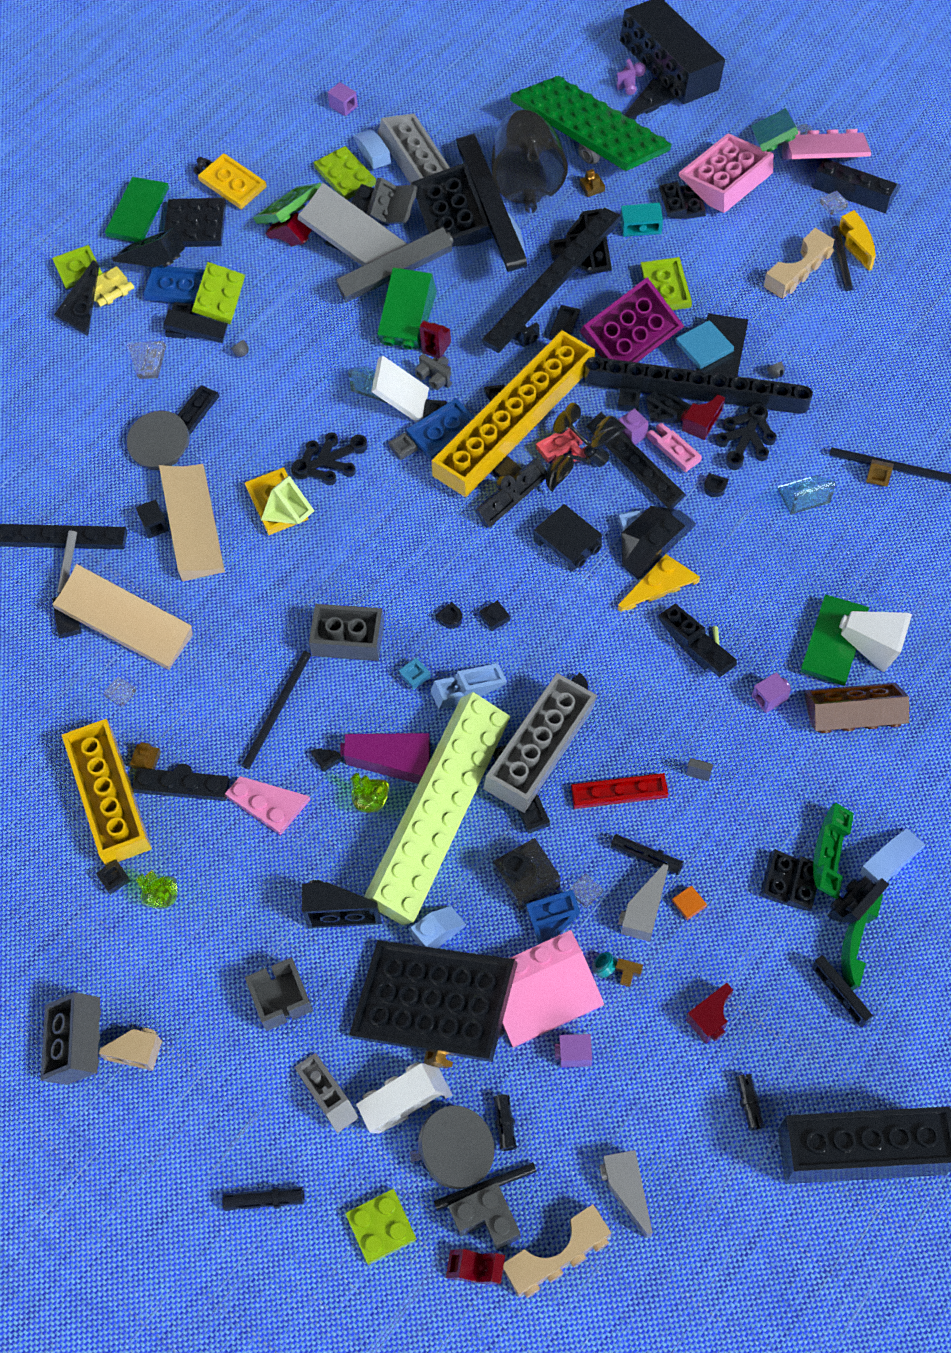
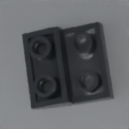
(681, 201)
(789, 881)
(857, 900)

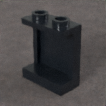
(569, 537)

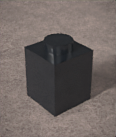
(152, 519)

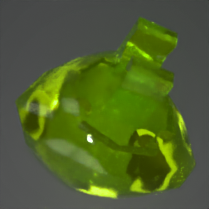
(368, 794)
(157, 892)

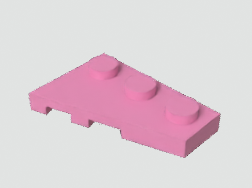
(267, 803)

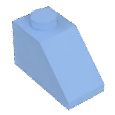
(437, 927)

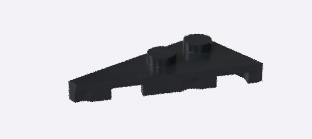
(650, 99)
(78, 305)

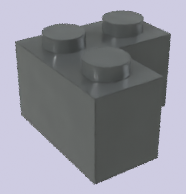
(488, 1209)

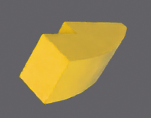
(858, 239)

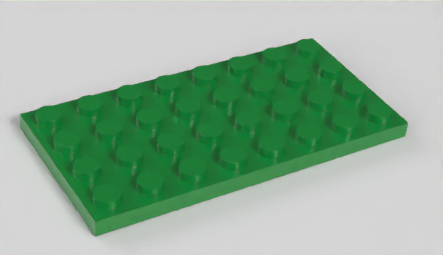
(592, 122)

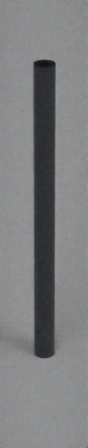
(938, 475)
(275, 711)

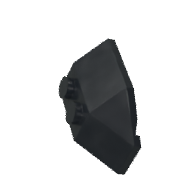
(599, 259)
(652, 537)

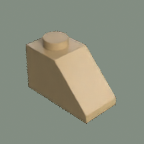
(134, 1049)

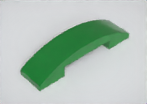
(828, 849)
(851, 967)

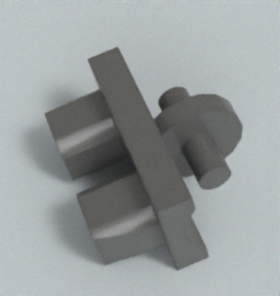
(436, 369)

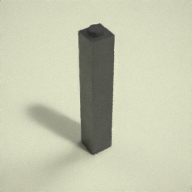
(407, 257)

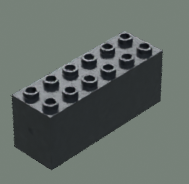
(672, 50)
(866, 1145)

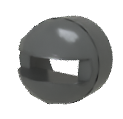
(240, 349)
(776, 370)

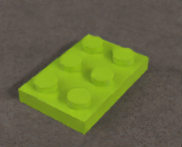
(344, 172)
(669, 280)
(218, 293)

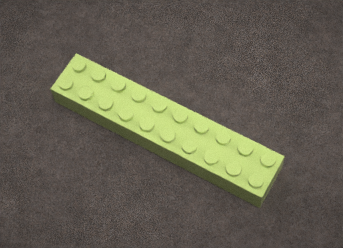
(437, 809)

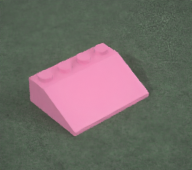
(826, 145)
(727, 171)
(549, 989)

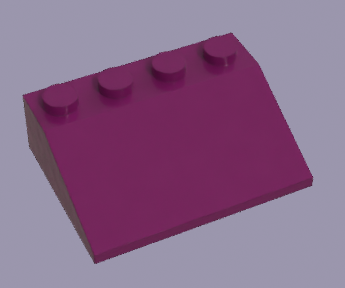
(632, 325)

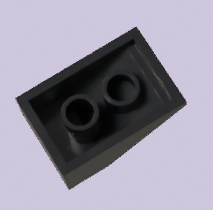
(152, 251)
(333, 906)

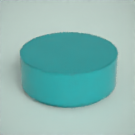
(604, 964)

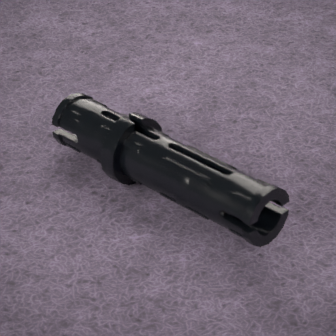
(620, 843)
(267, 1198)

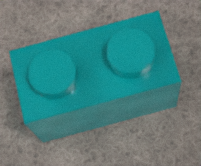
(641, 219)

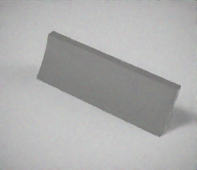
(411, 146)
(348, 227)

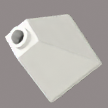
(876, 635)

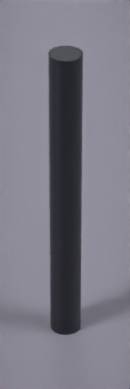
(842, 258)
(502, 1179)

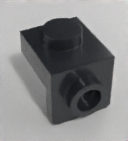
(528, 335)

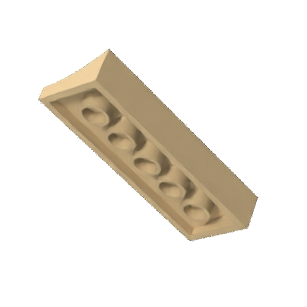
(191, 521)
(123, 617)

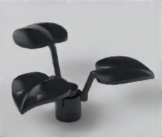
(594, 453)

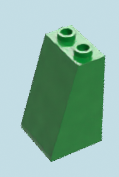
(405, 307)

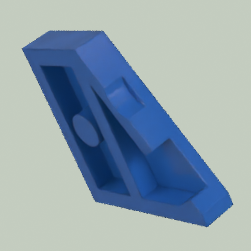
(553, 915)

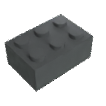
(346, 632)
(70, 1038)

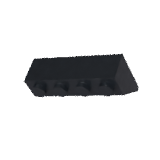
(856, 185)

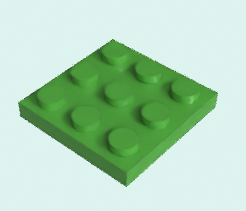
(290, 202)

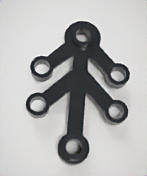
(755, 415)
(328, 459)

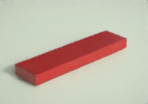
(619, 791)

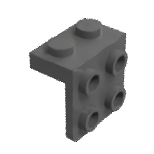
(391, 203)

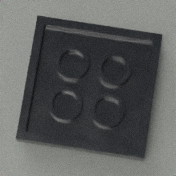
(197, 220)

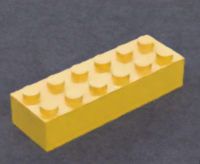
(106, 792)

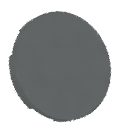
(158, 439)
(456, 1147)

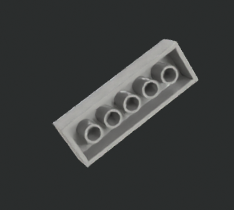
(539, 742)

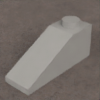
(643, 908)
(326, 1092)
(625, 1184)

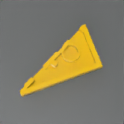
(662, 579)

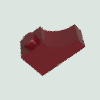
(290, 231)
(434, 339)
(702, 417)
(708, 1016)

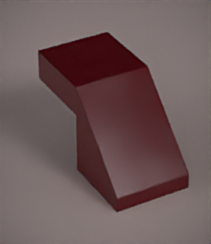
(475, 1267)

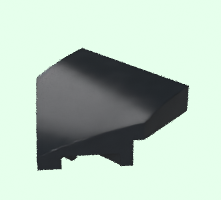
(665, 407)

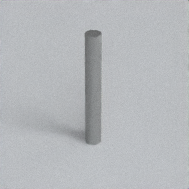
(67, 560)

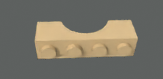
(786, 276)
(528, 1271)

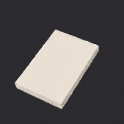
(400, 389)

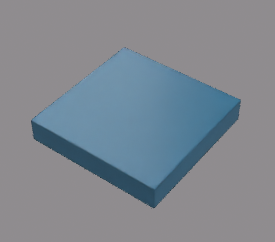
(704, 344)

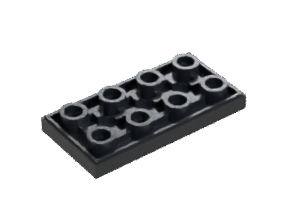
(734, 330)

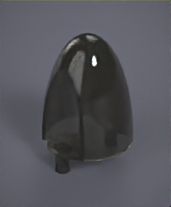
(527, 159)

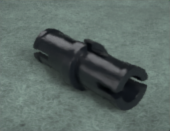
(750, 1102)
(505, 1122)

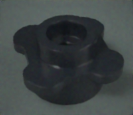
(201, 162)

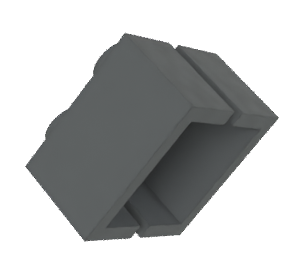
(280, 996)

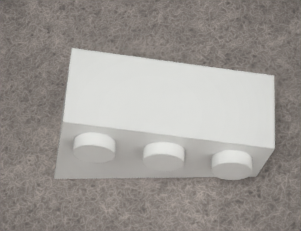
(402, 1096)

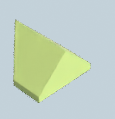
(287, 504)

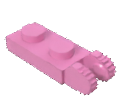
(674, 447)

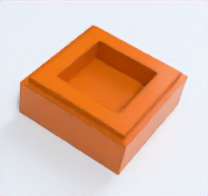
(689, 903)

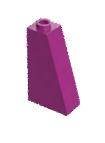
(393, 755)

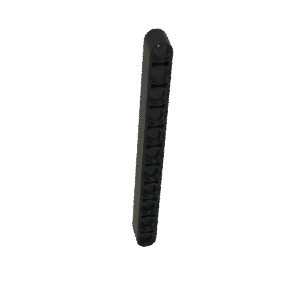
(492, 204)
(697, 384)

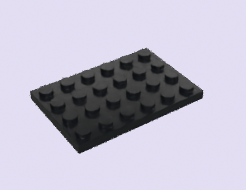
(434, 1000)

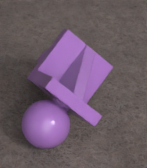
(627, 77)

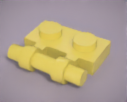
(111, 286)

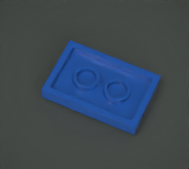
(173, 284)
(440, 428)

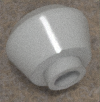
(588, 155)

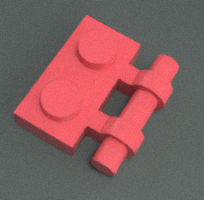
(560, 444)

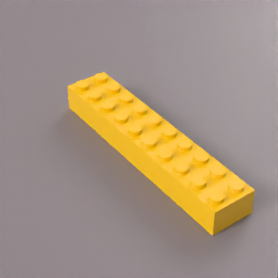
(512, 414)

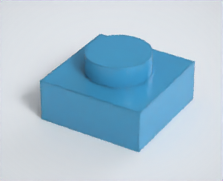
(414, 673)

